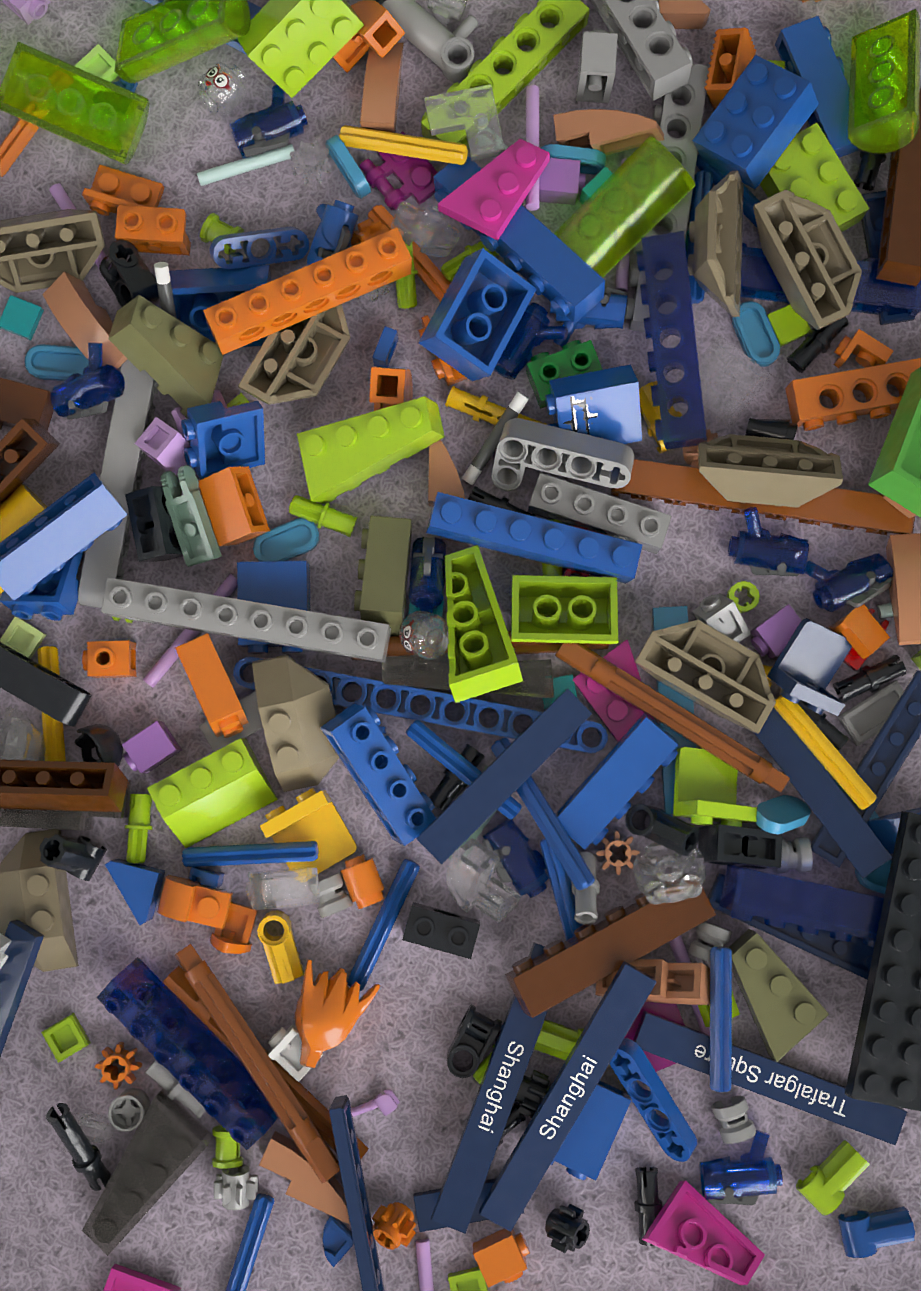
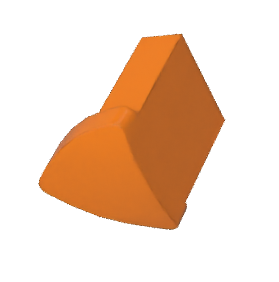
(861, 631)
(237, 930)

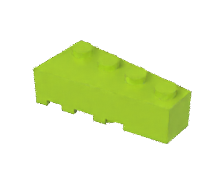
(359, 447)
(477, 635)

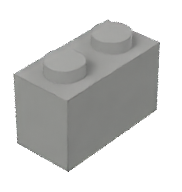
(596, 66)

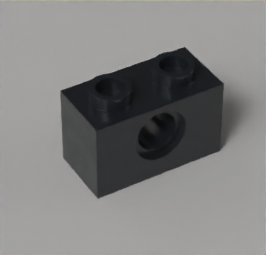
(441, 930)

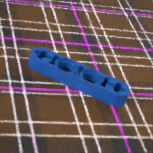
(672, 1133)

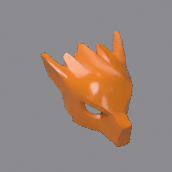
(327, 1012)

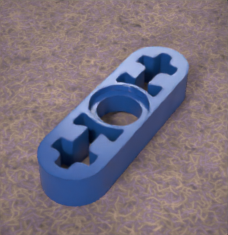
(236, 259)

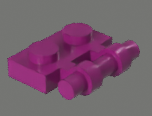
(413, 173)

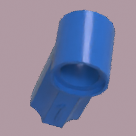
(870, 1231)

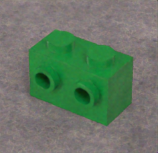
(572, 360)

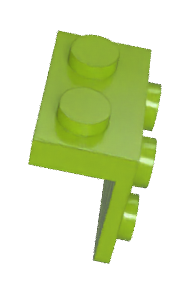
(707, 790)

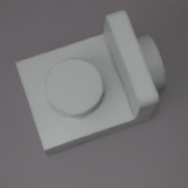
(723, 616)

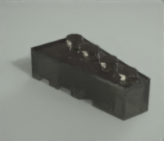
(153, 1161)

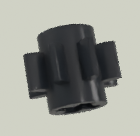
(532, 1093)
(567, 1228)

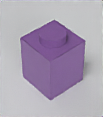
(561, 181)
(775, 632)
(150, 748)

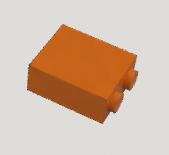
(212, 686)

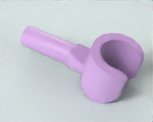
(385, 1102)

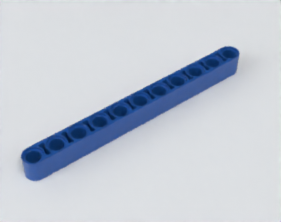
(436, 713)

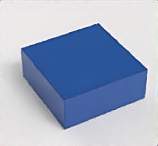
(385, 347)

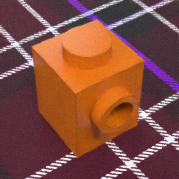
(110, 659)
(501, 1256)

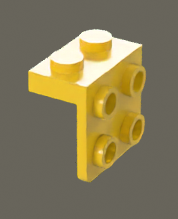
(312, 820)

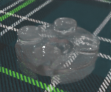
(426, 228)
(671, 887)

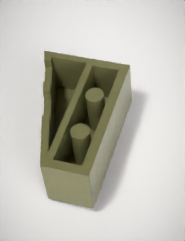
(169, 351)
(384, 571)
(774, 995)

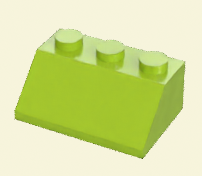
(564, 609)
(212, 793)

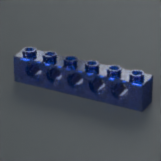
(670, 253)
(189, 1052)

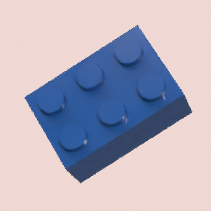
(756, 121)
(477, 315)

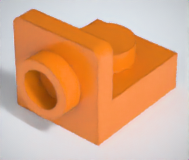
(866, 348)

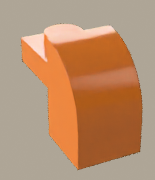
(378, 33)
(390, 386)
(193, 902)

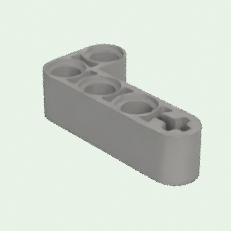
(604, 463)

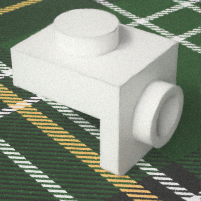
(287, 1051)

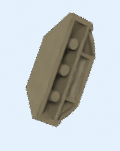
(719, 243)
(46, 245)
(808, 257)
(297, 358)
(768, 469)
(710, 672)
(292, 710)
(40, 900)

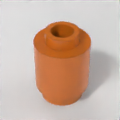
(363, 881)

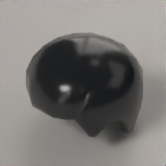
(104, 739)

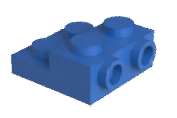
(224, 437)
(52, 597)

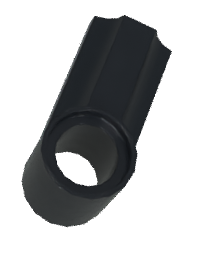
(663, 828)
(72, 855)

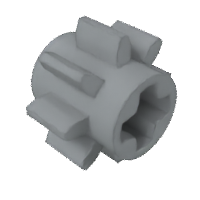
(235, 1187)

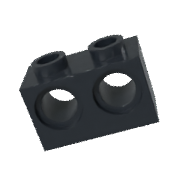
(152, 525)
(740, 846)

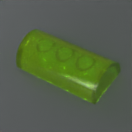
(176, 33)
(885, 85)
(73, 104)
(626, 206)

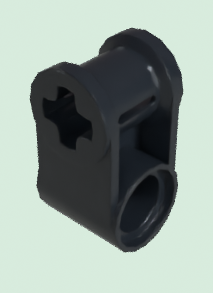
(129, 277)
(473, 1040)

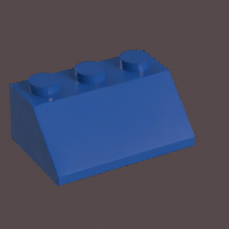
(203, 288)

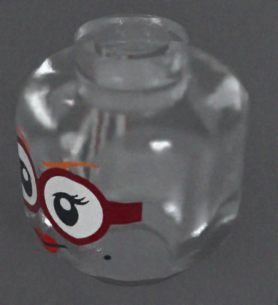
(222, 88)
(424, 634)

